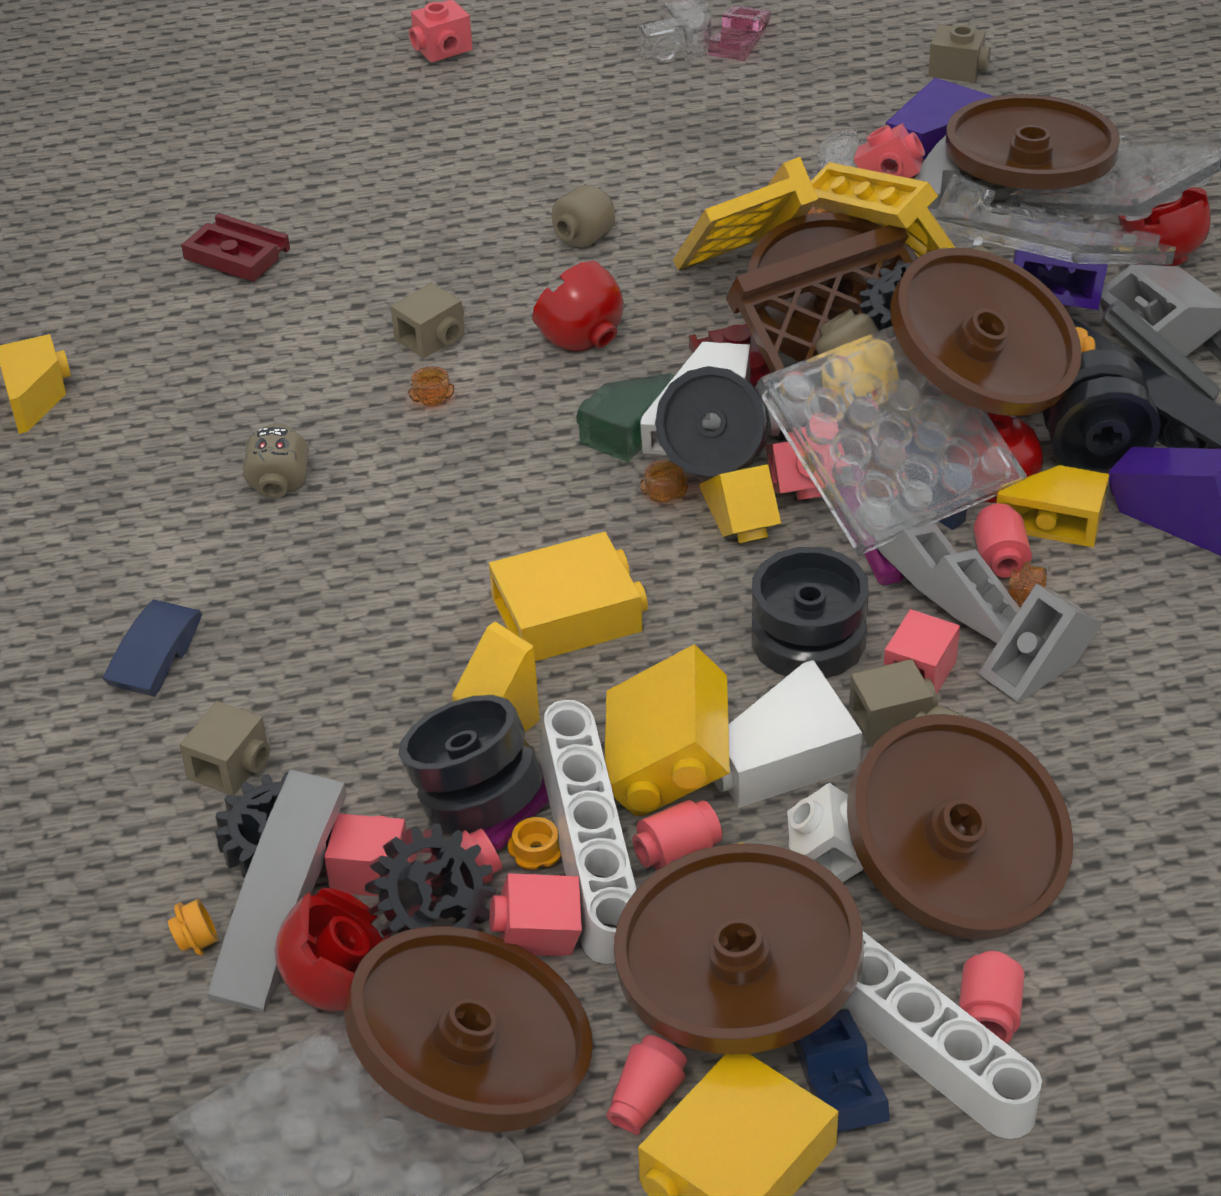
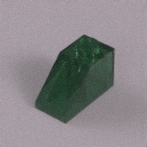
(613, 415)

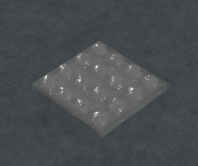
(1147, 173)
(1053, 236)
(885, 440)
(328, 1129)

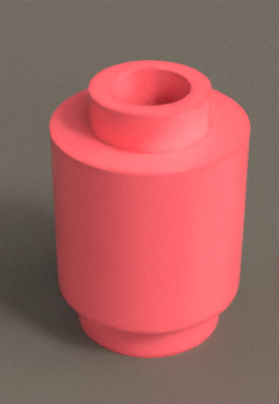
(1002, 539)
(676, 833)
(993, 992)

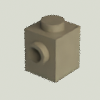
(958, 53)
(428, 320)
(889, 697)
(225, 748)

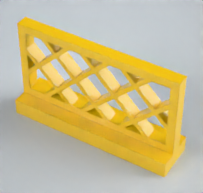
(883, 200)
(748, 216)

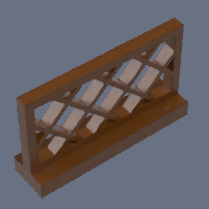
(812, 274)

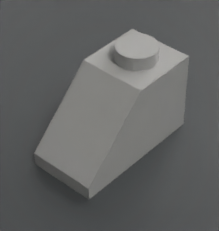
(1039, 644)

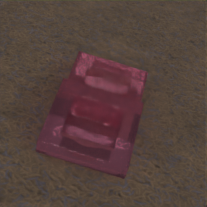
(739, 32)

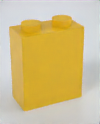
(568, 595)
(667, 731)
(738, 1135)

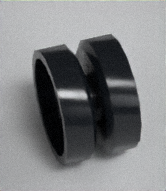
(691, 401)
(1102, 413)
(809, 609)
(471, 763)

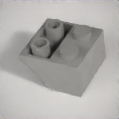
(1169, 302)

